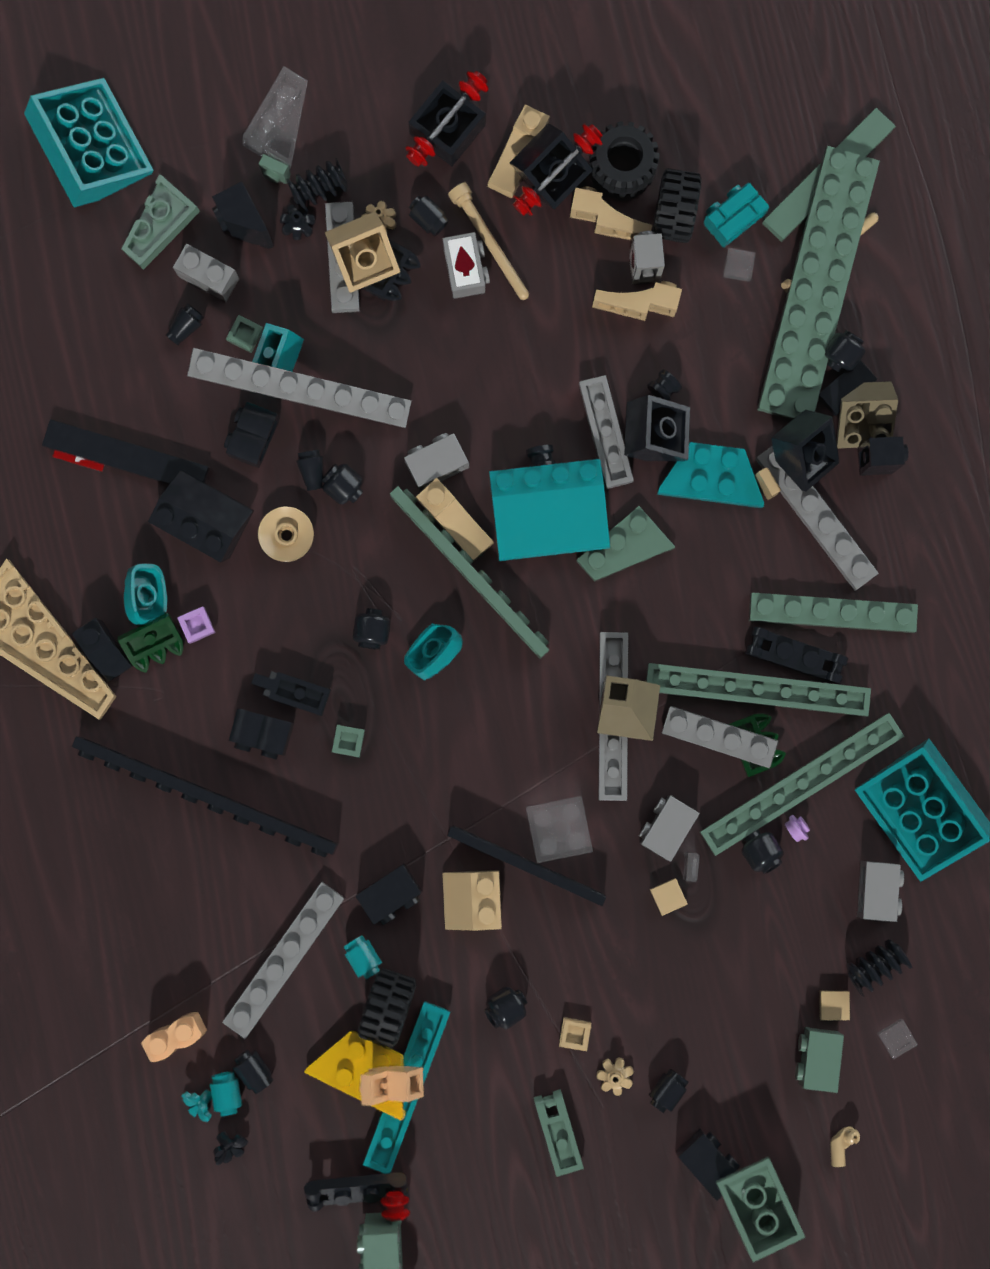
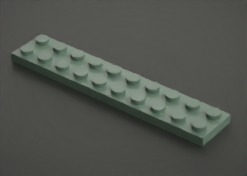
(818, 283)

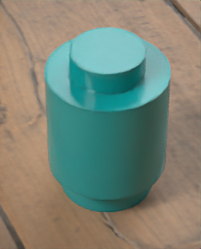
(362, 957)
(225, 1093)

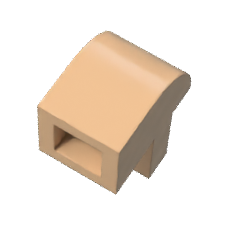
(391, 1084)

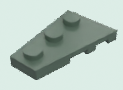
(161, 221)
(630, 543)

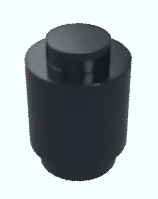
(428, 215)
(252, 1071)
(668, 1091)

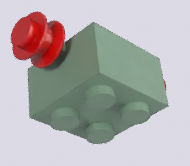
(381, 1234)

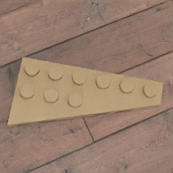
(43, 648)

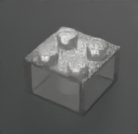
(559, 829)

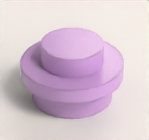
(797, 828)

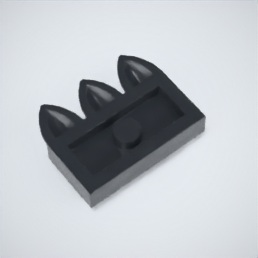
(386, 288)

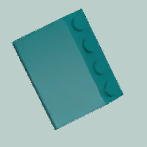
(87, 140)
(549, 509)
(925, 810)

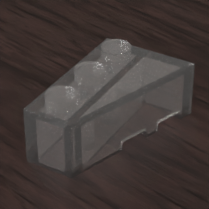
(278, 119)

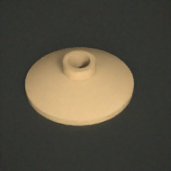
(274, 526)

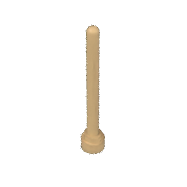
(462, 197)

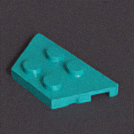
(714, 476)

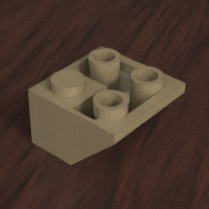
(867, 414)
(628, 708)

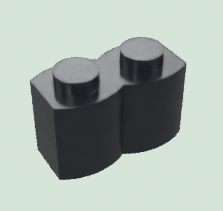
(252, 434)
(260, 732)

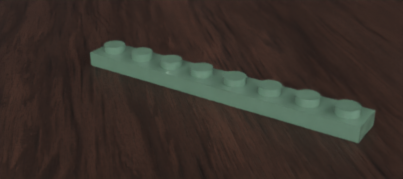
(462, 563)
(760, 689)
(801, 784)

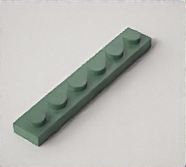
(833, 612)

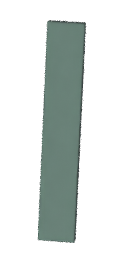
(797, 204)

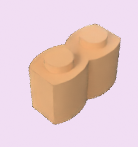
(169, 1038)

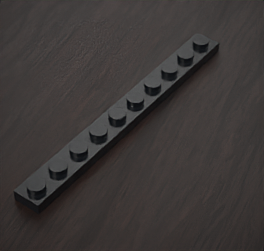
(194, 792)

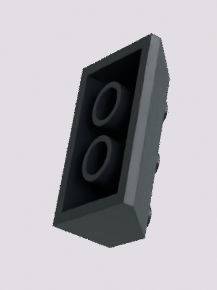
(201, 516)

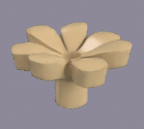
(384, 214)
(615, 1070)

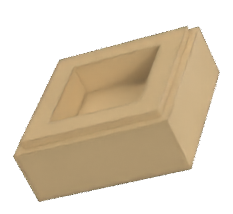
(767, 483)
(668, 896)
(834, 1004)
(575, 1034)

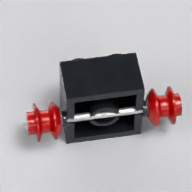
(447, 121)
(552, 166)

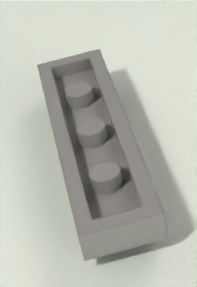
(341, 299)
(605, 432)
(720, 737)

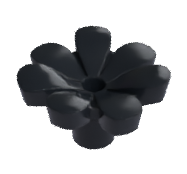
(297, 222)
(228, 1147)

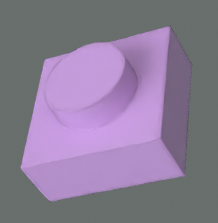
(196, 625)

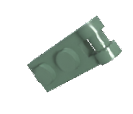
(558, 1134)

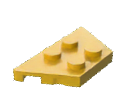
(351, 1058)

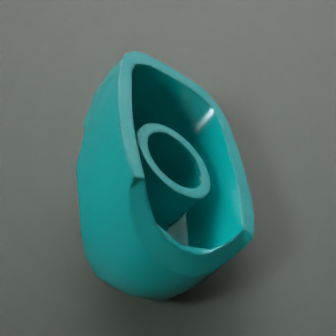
(144, 593)
(433, 650)

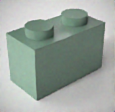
(819, 1059)

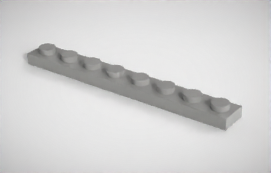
(298, 388)

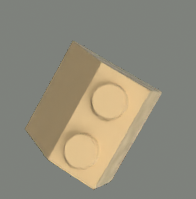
(362, 251)
(472, 900)

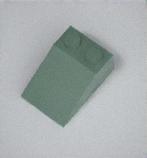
(760, 1209)

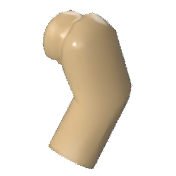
(840, 1142)

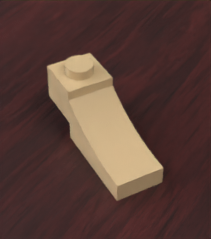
(528, 125)
(591, 207)
(660, 299)
(454, 519)

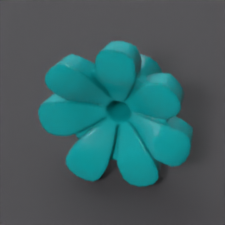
(198, 1104)

